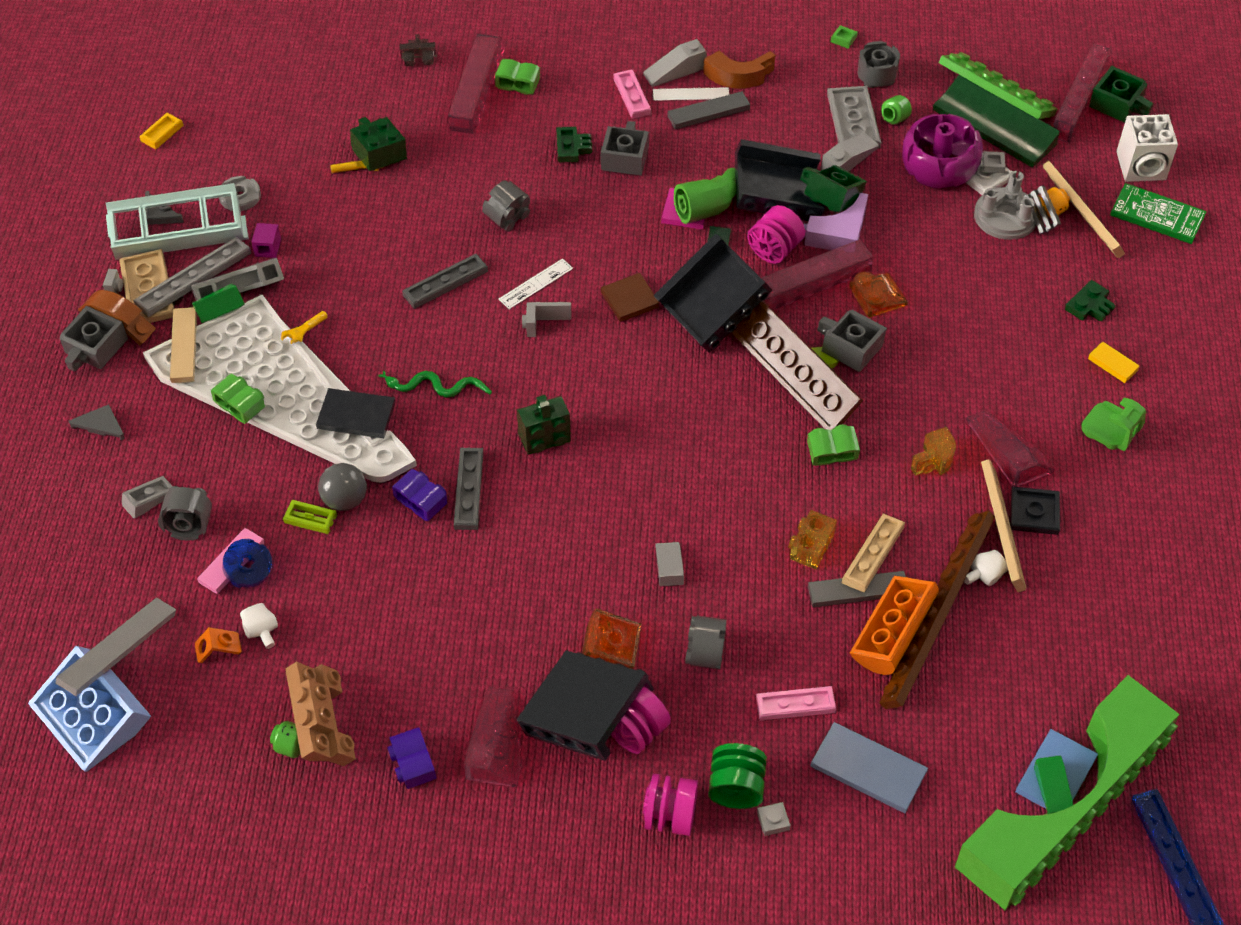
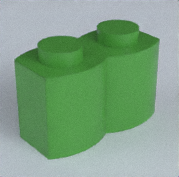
(517, 76)
(238, 398)
(833, 445)

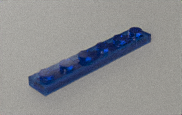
(1175, 859)

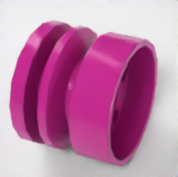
(776, 234)
(642, 720)
(671, 804)

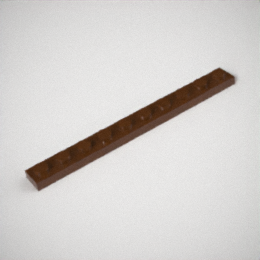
(949, 585)

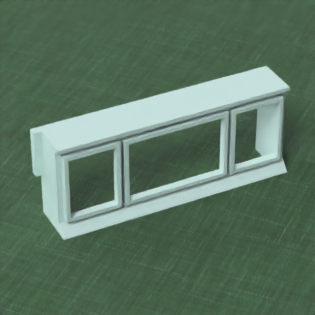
(181, 239)

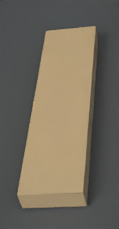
(183, 345)
(873, 553)

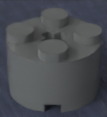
(878, 64)
(507, 205)
(185, 512)
(706, 642)

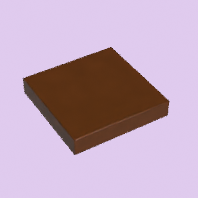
(629, 297)

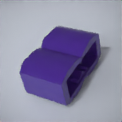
(419, 494)
(412, 757)

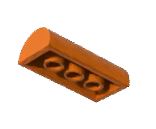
(894, 624)

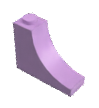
(837, 229)

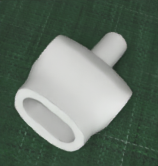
(987, 567)
(259, 622)

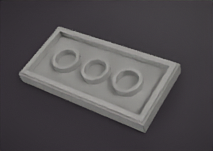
(852, 113)

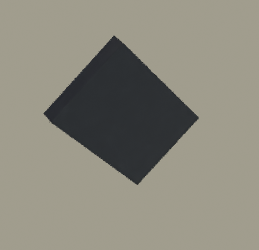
(355, 413)

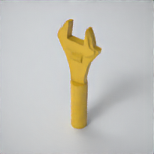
(347, 166)
(298, 333)

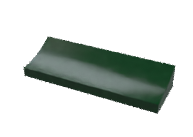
(999, 121)

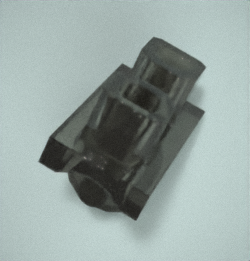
(418, 49)

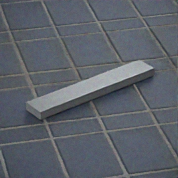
(200, 271)
(115, 647)

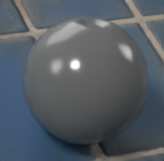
(342, 486)

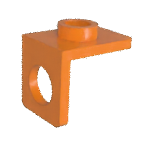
(217, 640)

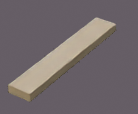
(1083, 209)
(1003, 526)

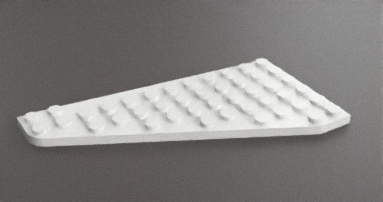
(292, 384)

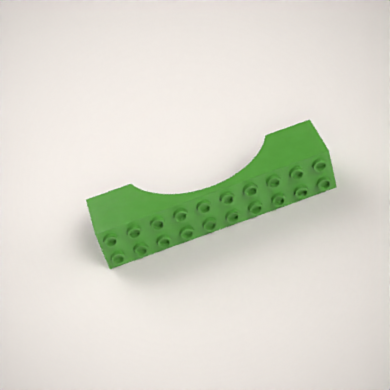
(1015, 849)

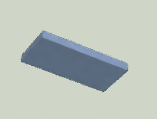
(869, 767)

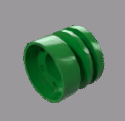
(737, 776)

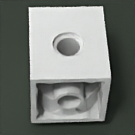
(1147, 147)

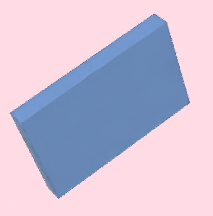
(1076, 760)

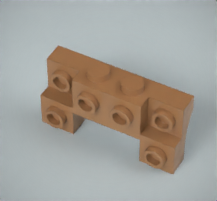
(314, 714)

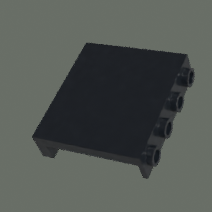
(771, 177)
(713, 293)
(582, 703)

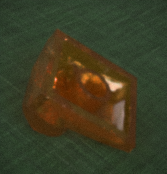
(877, 293)
(612, 638)

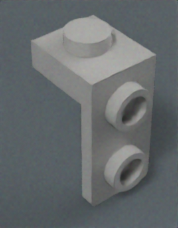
(544, 311)

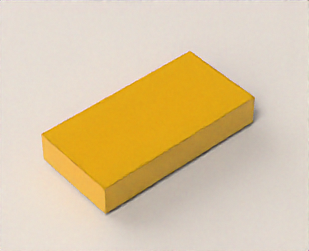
(161, 131)
(1113, 362)

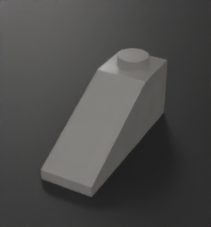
(679, 62)
(849, 152)

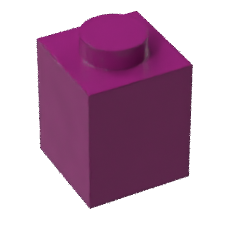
(266, 240)

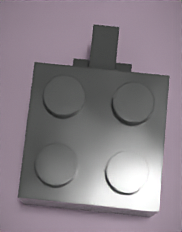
(625, 149)
(92, 339)
(852, 339)

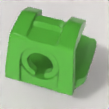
(1114, 425)

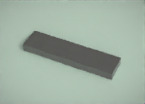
(708, 110)
(445, 281)
(468, 489)
(834, 592)

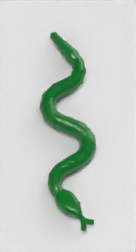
(393, 383)

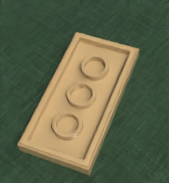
(142, 274)

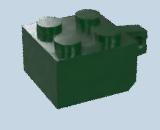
(1120, 95)
(378, 143)
(832, 187)
(544, 424)

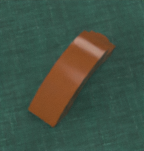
(738, 74)
(123, 310)

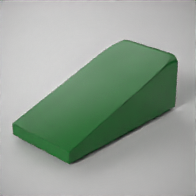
(218, 303)
(1053, 783)

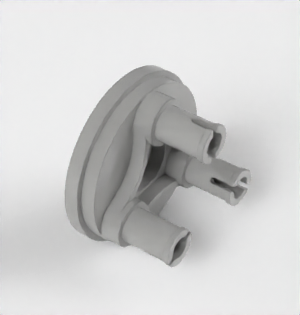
(1005, 211)

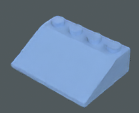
(92, 721)

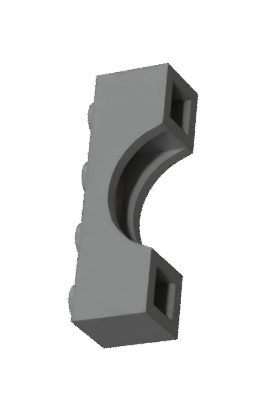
(245, 278)

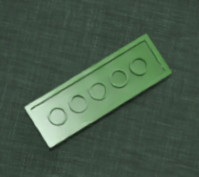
(994, 83)

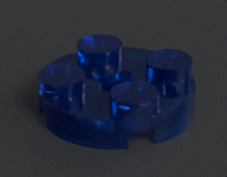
(243, 576)

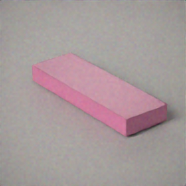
(632, 94)
(213, 576)
(795, 703)

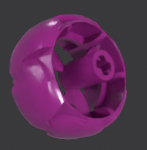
(949, 136)

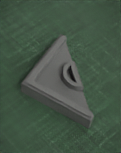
(162, 214)
(99, 422)

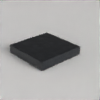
(1035, 510)

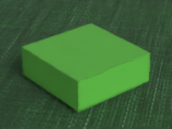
(844, 36)

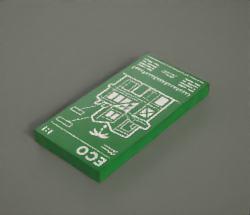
(1158, 213)

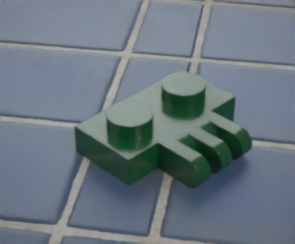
(572, 144)
(1090, 301)

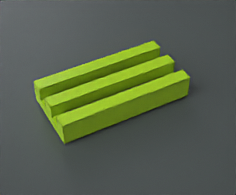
(308, 520)

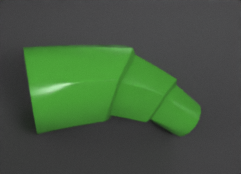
(704, 197)

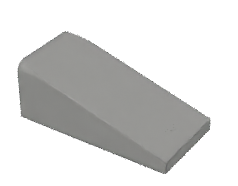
(145, 497)
(669, 564)

